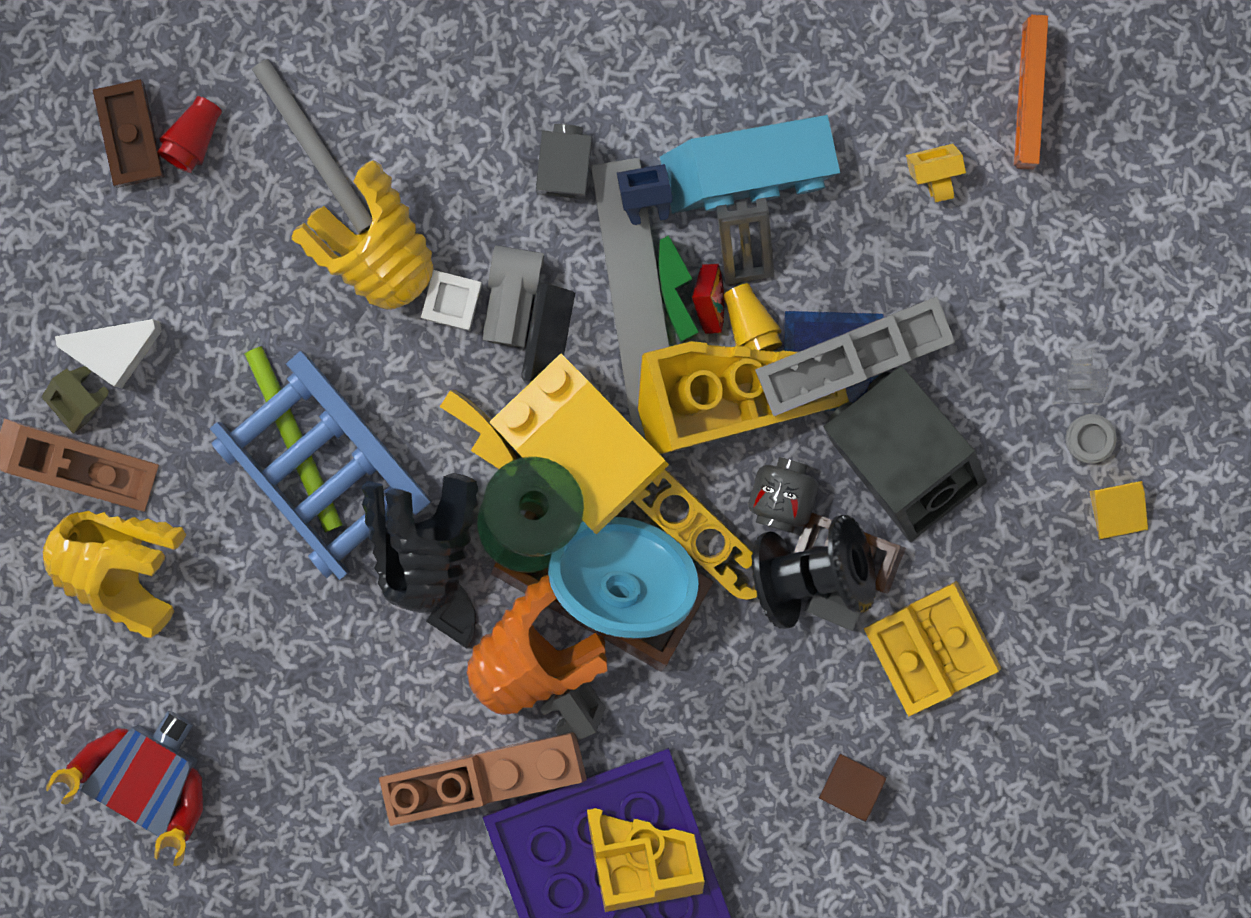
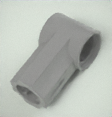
(512, 284)

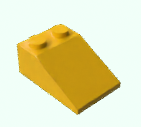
(575, 426)

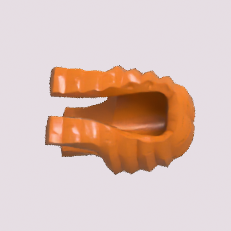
(519, 665)

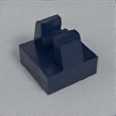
(645, 188)

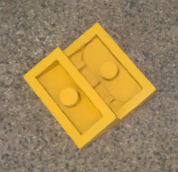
(932, 648)

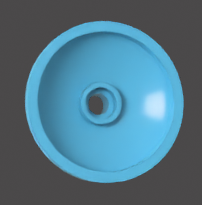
(625, 579)

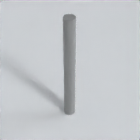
(313, 145)

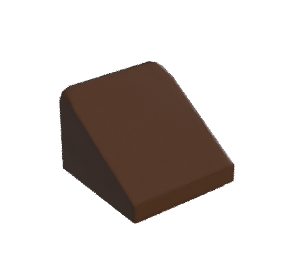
(853, 787)

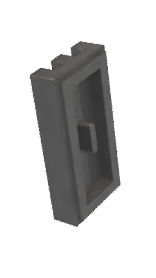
(742, 218)

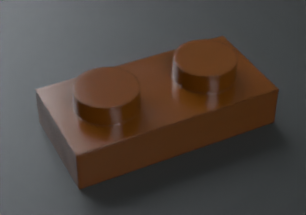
(128, 133)

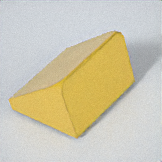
(1119, 509)

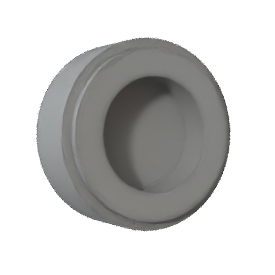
(1090, 438)

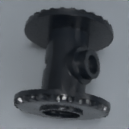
(840, 566)

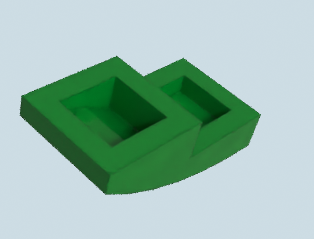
(672, 277)

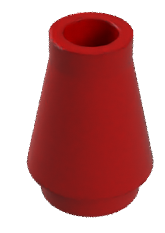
(189, 137)

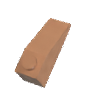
(75, 465)

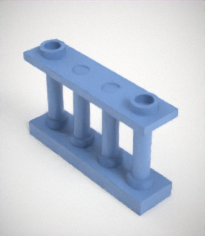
(335, 420)

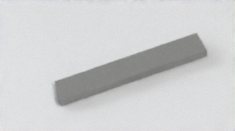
(631, 279)

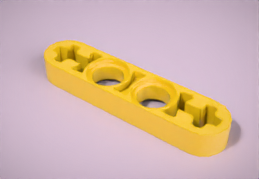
(687, 530)

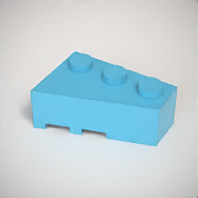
(751, 164)

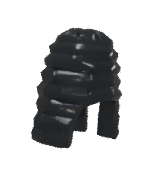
(420, 560)

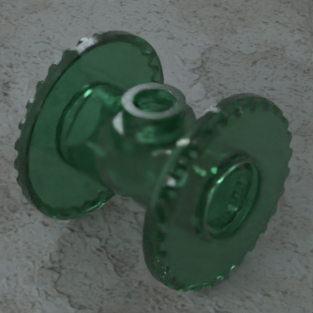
(531, 486)

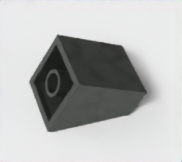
(905, 452)

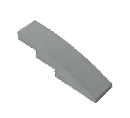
(854, 356)

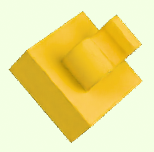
(935, 168)

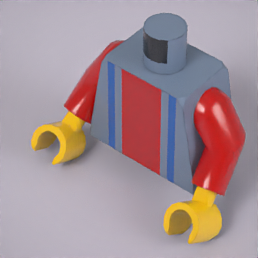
(142, 779)

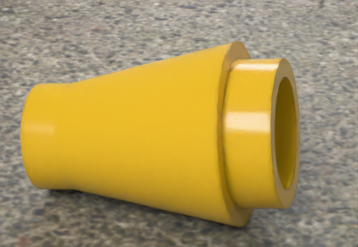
(750, 320)

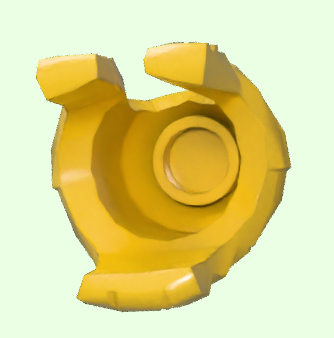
(383, 263)
(101, 565)

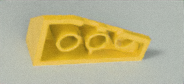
(709, 393)

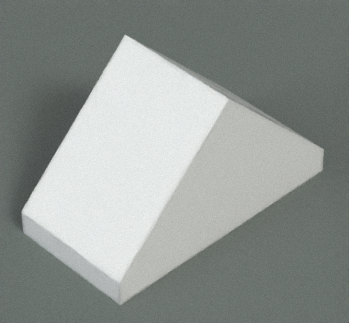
(112, 350)

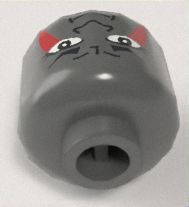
(783, 495)

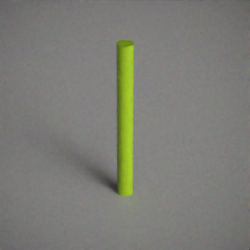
(290, 433)

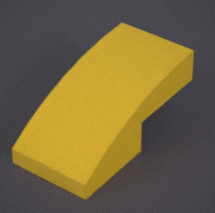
(490, 444)

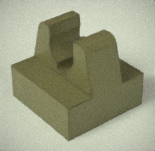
(71, 400)

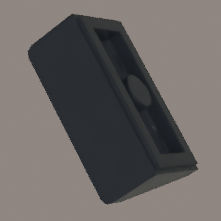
(547, 329)

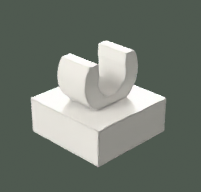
(451, 300)

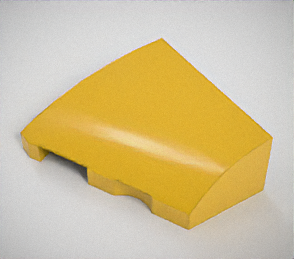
(641, 862)

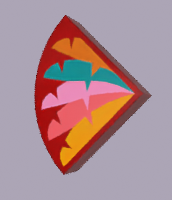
(709, 298)

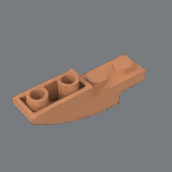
(482, 778)

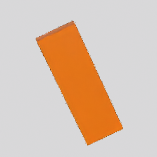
(1031, 92)

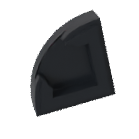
(456, 618)

